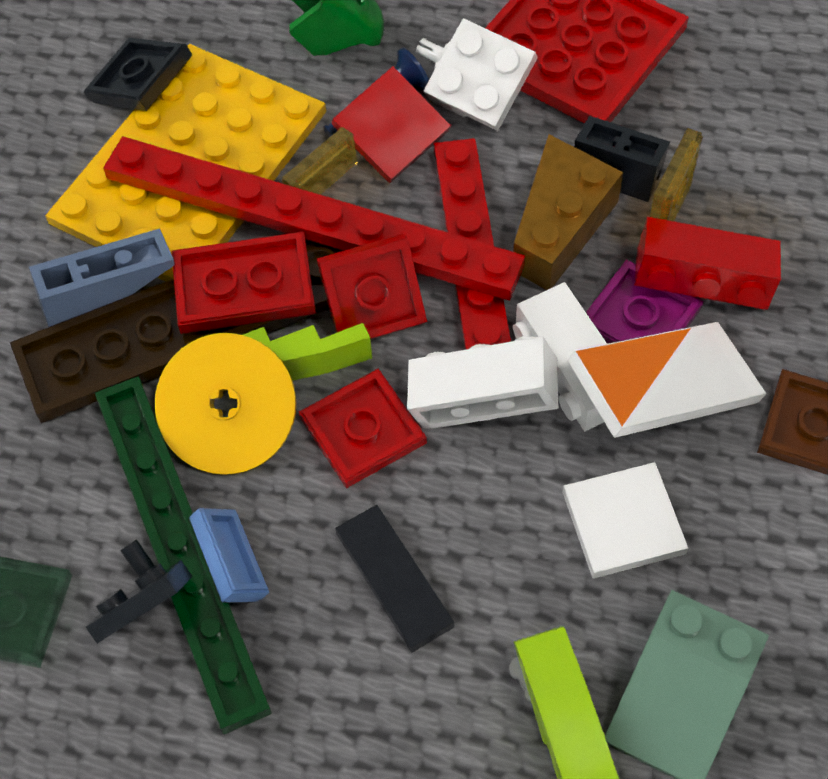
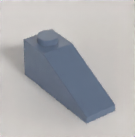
(99, 275)

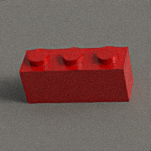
(708, 263)

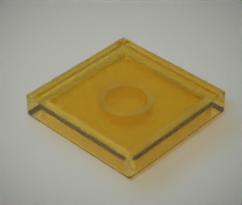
(677, 177)

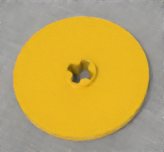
(200, 376)

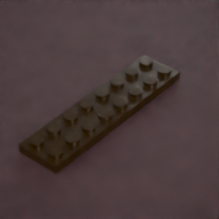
(120, 342)

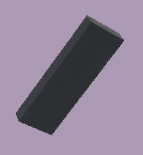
(394, 578)

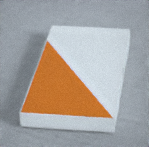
(665, 378)

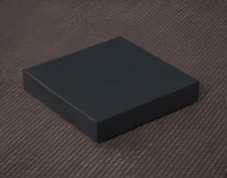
(137, 73)

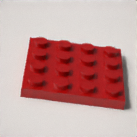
(589, 49)

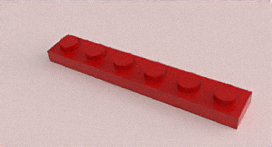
(467, 215)

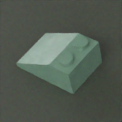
(685, 688)

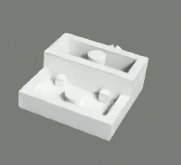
(477, 73)

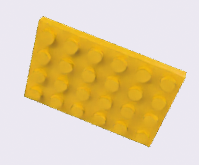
(206, 113)

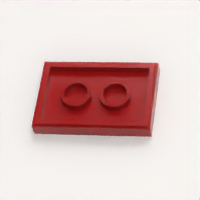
(242, 282)

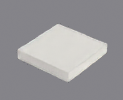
(624, 520)

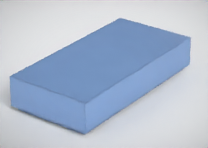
(228, 555)

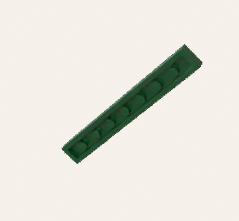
(165, 514)

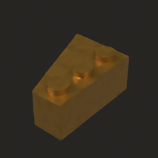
(563, 210)

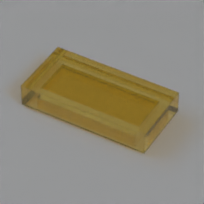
(324, 164)

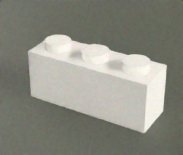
(565, 328)
(483, 383)

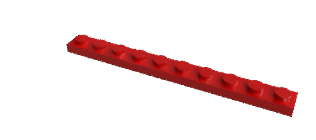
(320, 217)

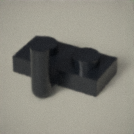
(154, 587)

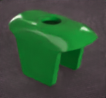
(337, 24)

